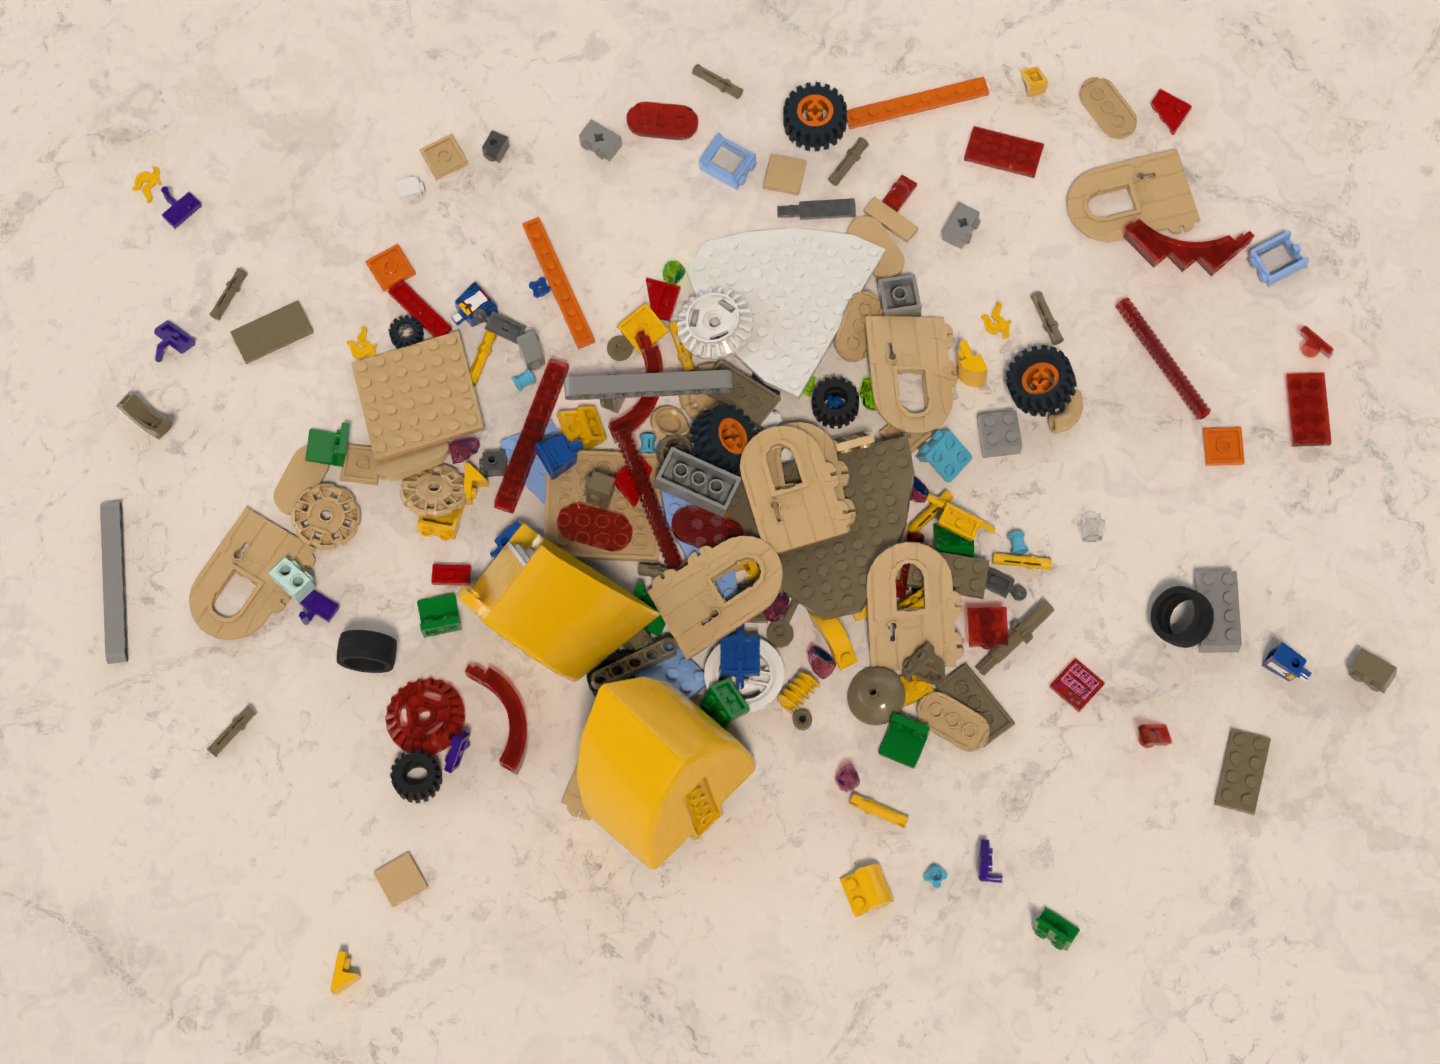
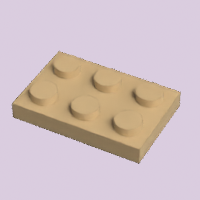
(859, 439)

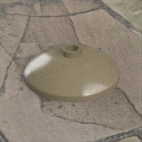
(881, 706)

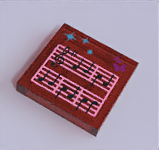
(1077, 685)

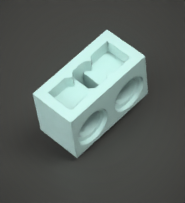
(290, 581)

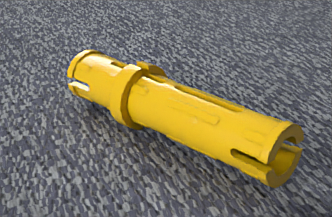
(484, 350)
(687, 366)
(928, 514)
(1022, 561)
(878, 810)

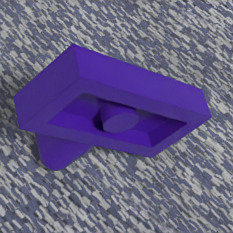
(180, 209)
(171, 336)
(317, 605)
(459, 745)
(985, 864)

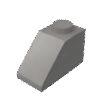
(530, 351)

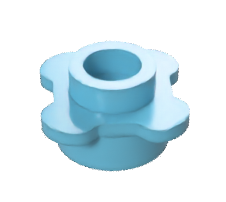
(934, 869)

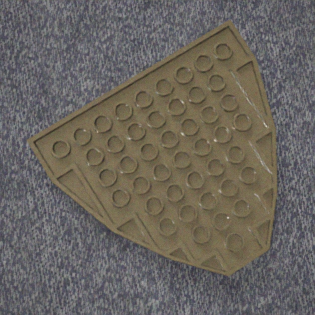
(833, 573)

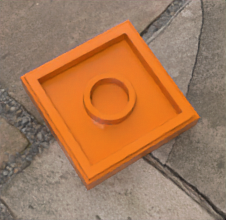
(390, 267)
(1223, 446)

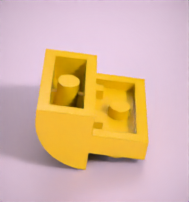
(972, 368)
(582, 425)
(867, 889)

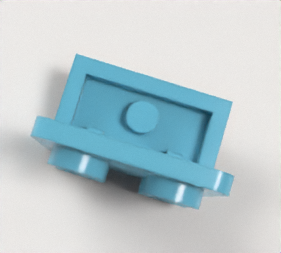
(945, 454)

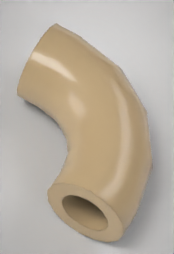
(1069, 416)

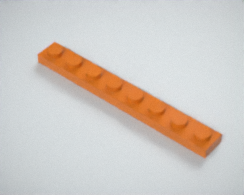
(917, 102)
(558, 283)

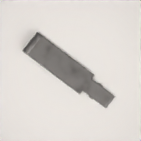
(819, 209)

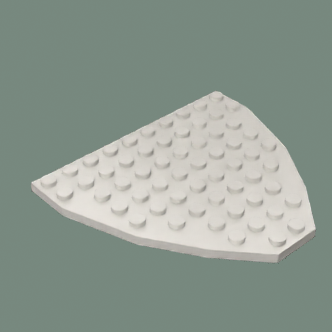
(796, 292)

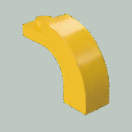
(836, 640)

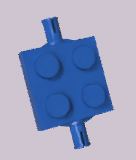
(740, 656)

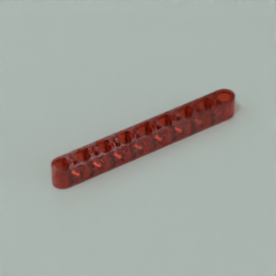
(532, 432)

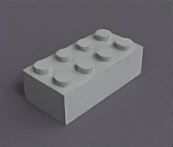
(697, 482)
(1222, 593)

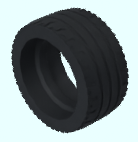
(1163, 609)
(366, 651)

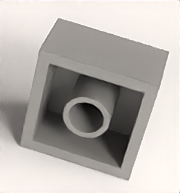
(899, 296)
(999, 434)

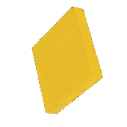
(642, 320)

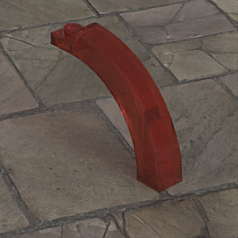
(642, 410)
(517, 743)

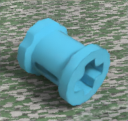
(523, 380)
(647, 443)
(1018, 543)

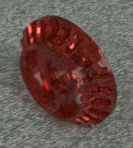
(413, 736)

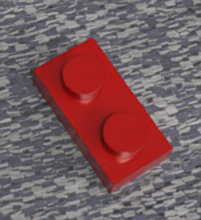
(451, 574)

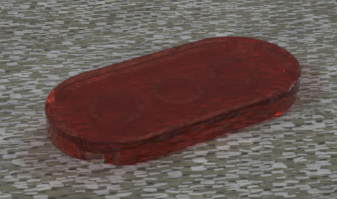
(662, 121)
(594, 527)
(703, 527)

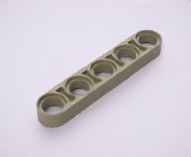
(640, 656)

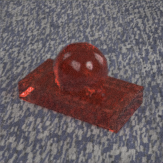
(899, 193)
(1314, 344)
(1153, 735)

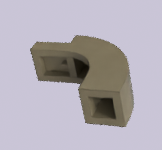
(144, 416)

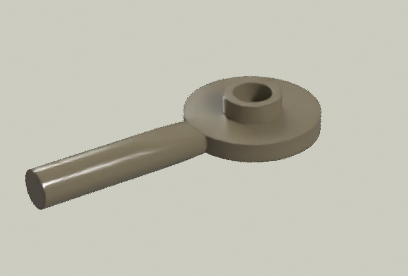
(619, 348)
(780, 632)

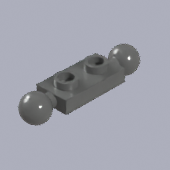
(500, 325)
(1003, 585)

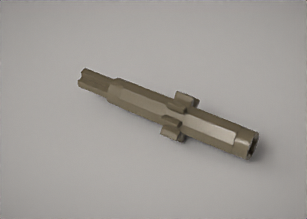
(1020, 633)

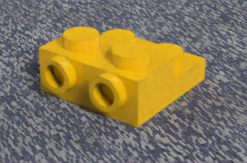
(443, 527)

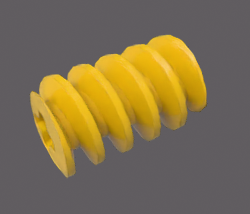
(797, 692)

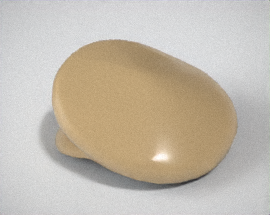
(668, 422)

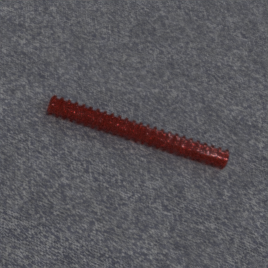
(1163, 358)
(648, 499)

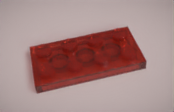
(1004, 152)
(1308, 409)

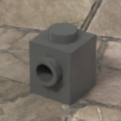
(495, 146)
(493, 463)

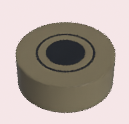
(802, 720)

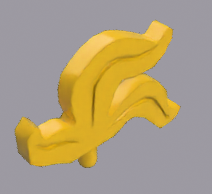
(152, 179)
(995, 328)
(361, 353)

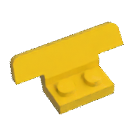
(959, 520)

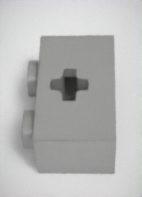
(600, 140)
(961, 226)

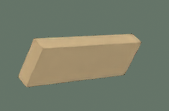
(891, 220)

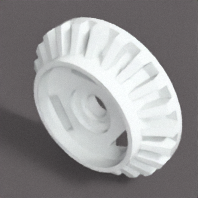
(737, 324)
(768, 683)

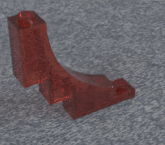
(1209, 254)

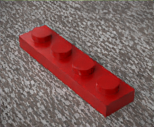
(419, 309)

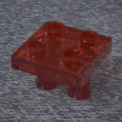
(987, 627)

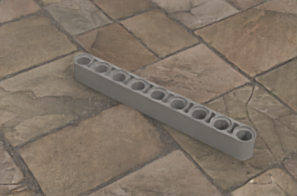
(648, 385)
(114, 582)

